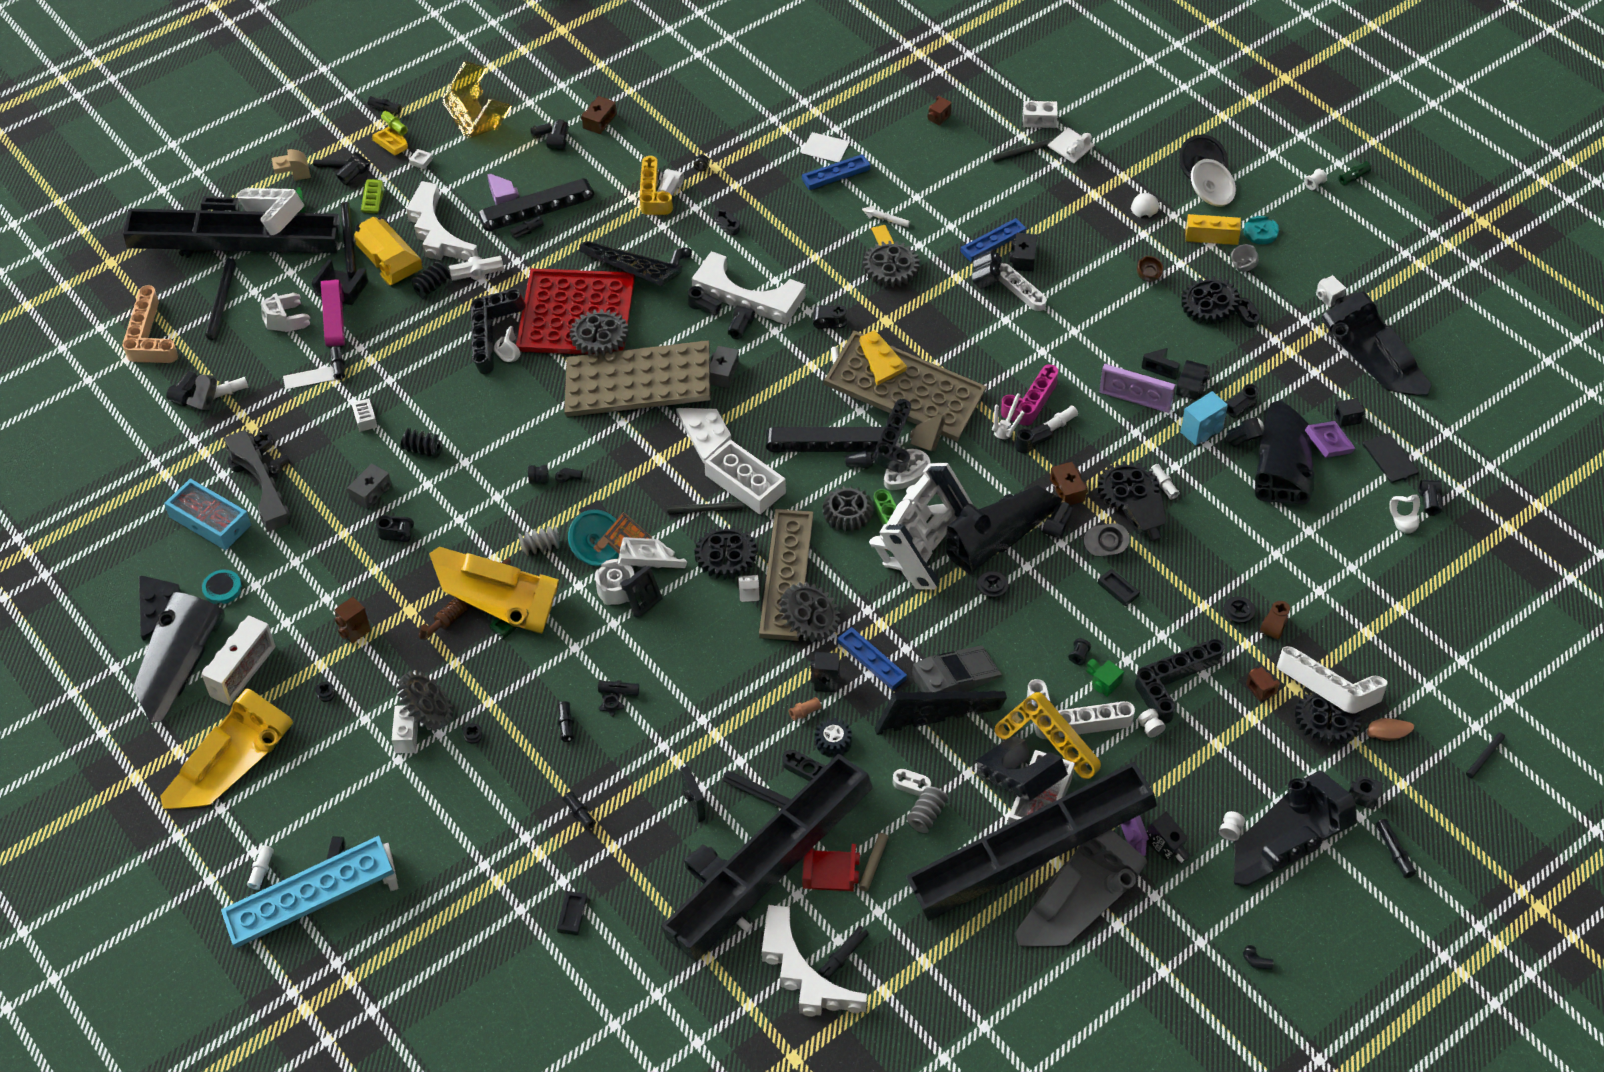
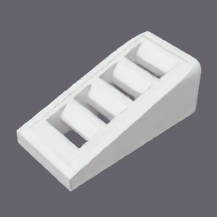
(366, 423)

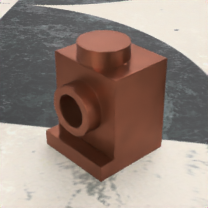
(939, 110)
(1262, 683)

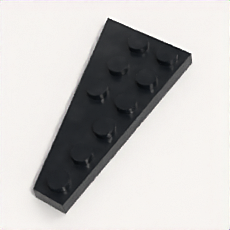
(639, 265)

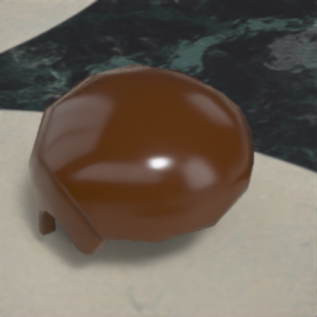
(1149, 268)

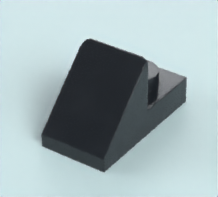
(1157, 363)

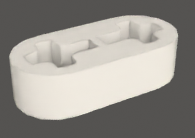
(911, 781)

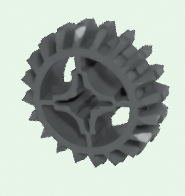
(848, 515)

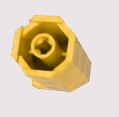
(387, 250)

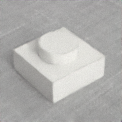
(420, 159)

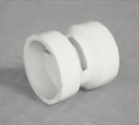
(1152, 724)
(1231, 827)

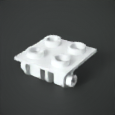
(1071, 144)

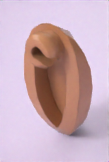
(1389, 729)

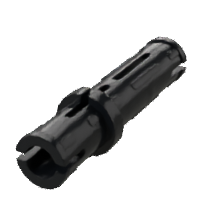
(1399, 855)
(837, 959)

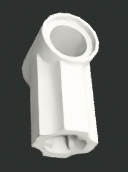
(671, 180)

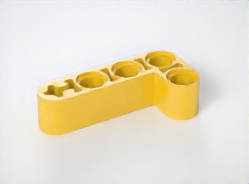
(650, 200)

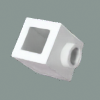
(1330, 290)

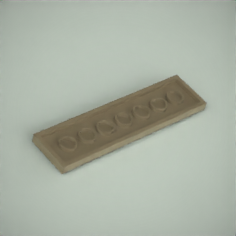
(785, 567)

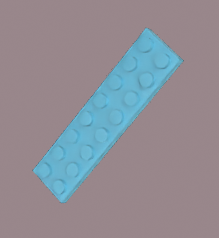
(307, 891)

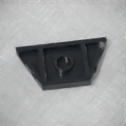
(153, 599)

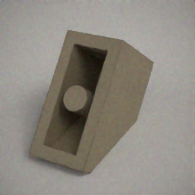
(928, 433)

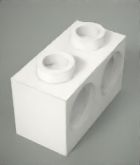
(1040, 114)
(404, 731)

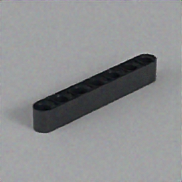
(536, 204)
(823, 439)

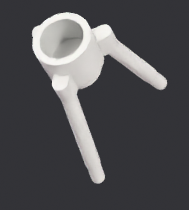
(1003, 428)

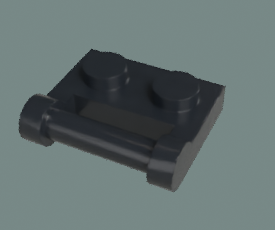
(647, 589)

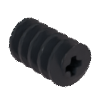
(430, 278)
(420, 443)

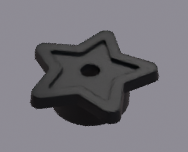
(611, 699)

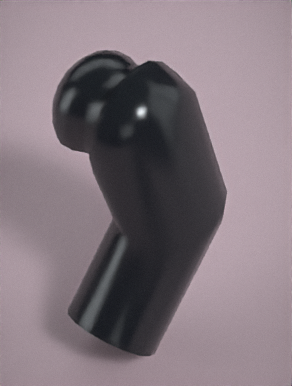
(680, 253)
(1255, 961)

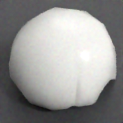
(1145, 205)

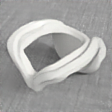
(508, 350)
(1406, 523)

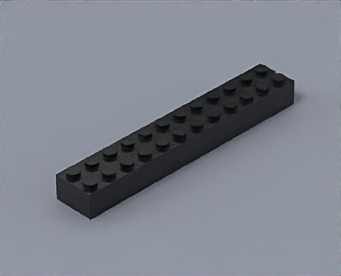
(229, 231)
(1032, 841)
(766, 857)

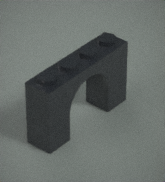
(1027, 782)

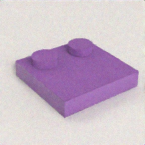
(1330, 439)

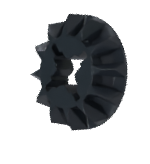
(990, 578)
(1236, 603)

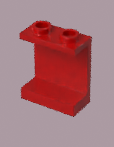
(831, 870)

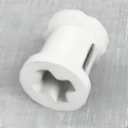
(1314, 180)

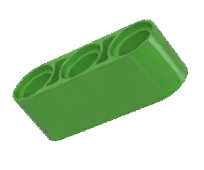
(884, 505)

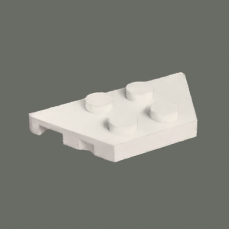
(704, 429)
(648, 553)

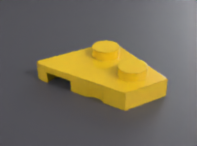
(390, 140)

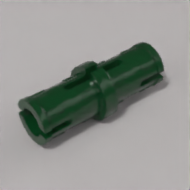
(1347, 176)

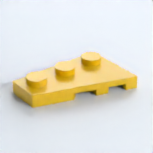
(882, 359)

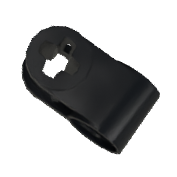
(828, 316)
(393, 528)

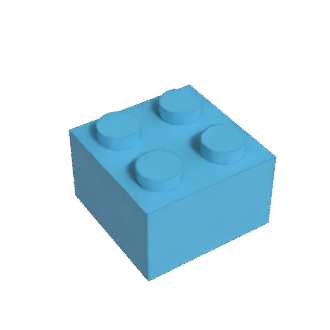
(1204, 418)

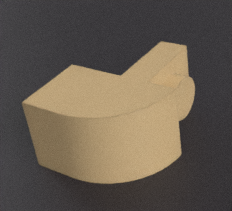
(295, 162)

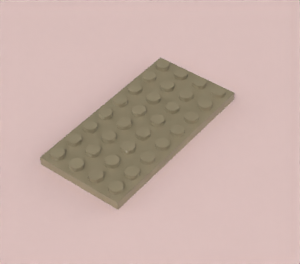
(637, 378)
(923, 384)

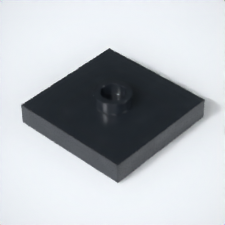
(693, 794)

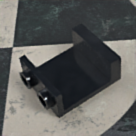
(351, 285)

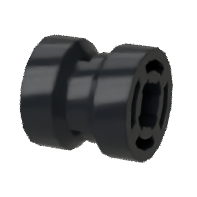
(538, 474)

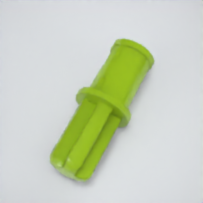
(394, 123)

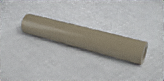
(873, 862)

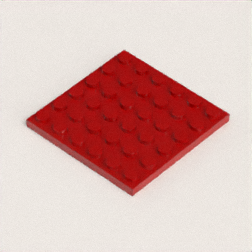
(560, 297)

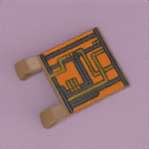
(622, 527)

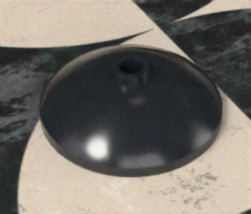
(1199, 148)

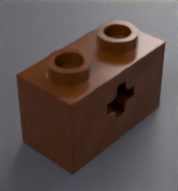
(599, 114)
(1068, 483)
(352, 620)

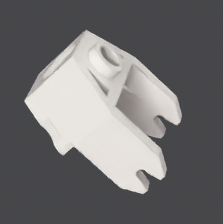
(275, 316)

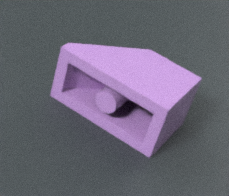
(501, 189)

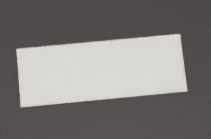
(308, 377)

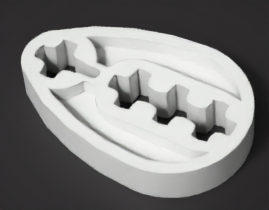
(909, 477)

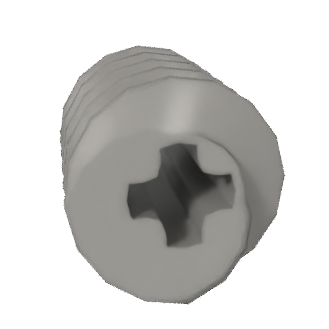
(539, 540)
(927, 808)

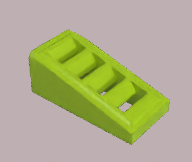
(373, 190)

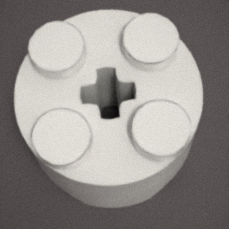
(609, 579)

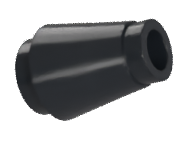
(860, 460)

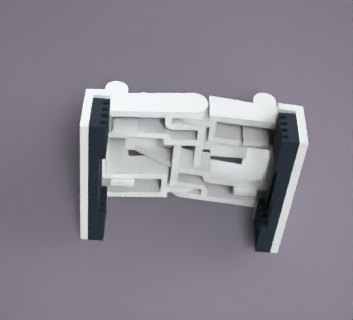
(909, 534)

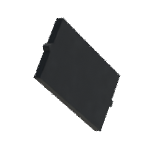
(1390, 458)

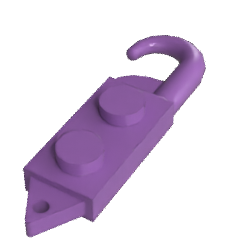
(1135, 834)

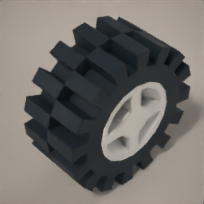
(827, 732)

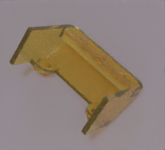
(463, 103)

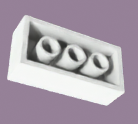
(745, 477)

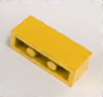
(1213, 229)

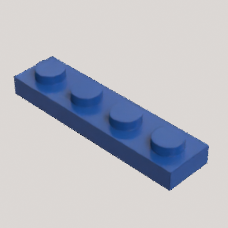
(836, 172)
(993, 239)
(872, 658)

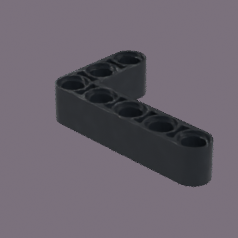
(482, 312)
(1167, 671)

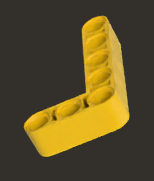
(1051, 731)

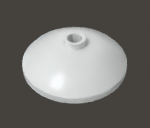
(1213, 182)

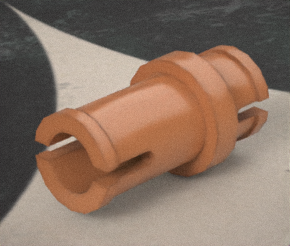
(801, 710)

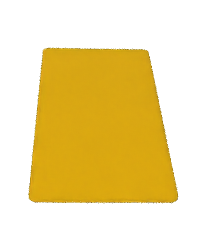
(882, 234)

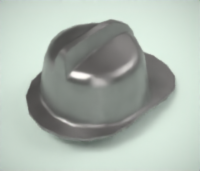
(1106, 539)

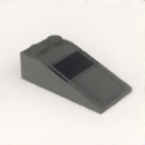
(955, 671)

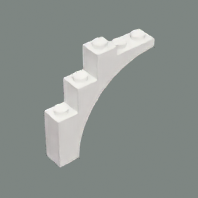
(427, 228)
(797, 974)

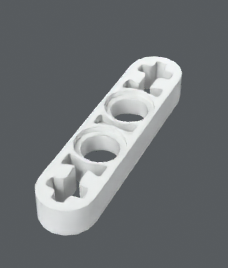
(1023, 284)

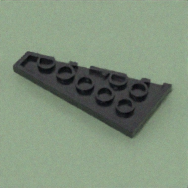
(932, 707)

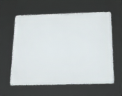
(825, 147)

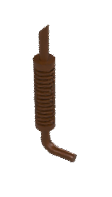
(447, 615)

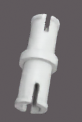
(230, 387)
(1061, 418)
(1164, 482)
(260, 867)

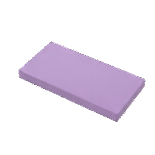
(1137, 388)

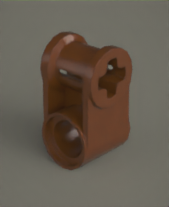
(1276, 620)

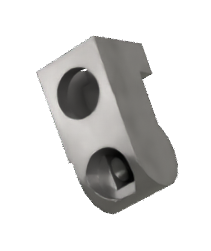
(204, 392)

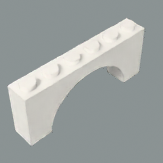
(773, 304)

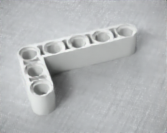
(278, 204)
(1329, 685)
(1094, 714)

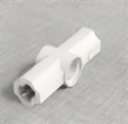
(476, 268)

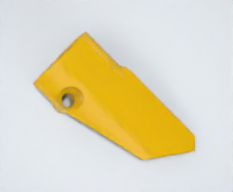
(496, 587)
(227, 752)

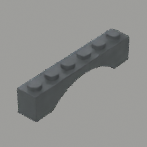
(242, 452)

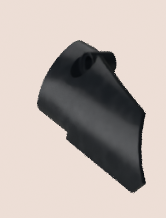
(1375, 345)
(995, 528)
(1293, 827)

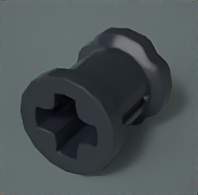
(1079, 651)

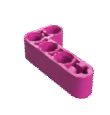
(333, 312)
(1034, 398)

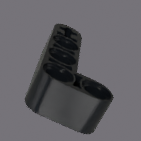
(888, 447)

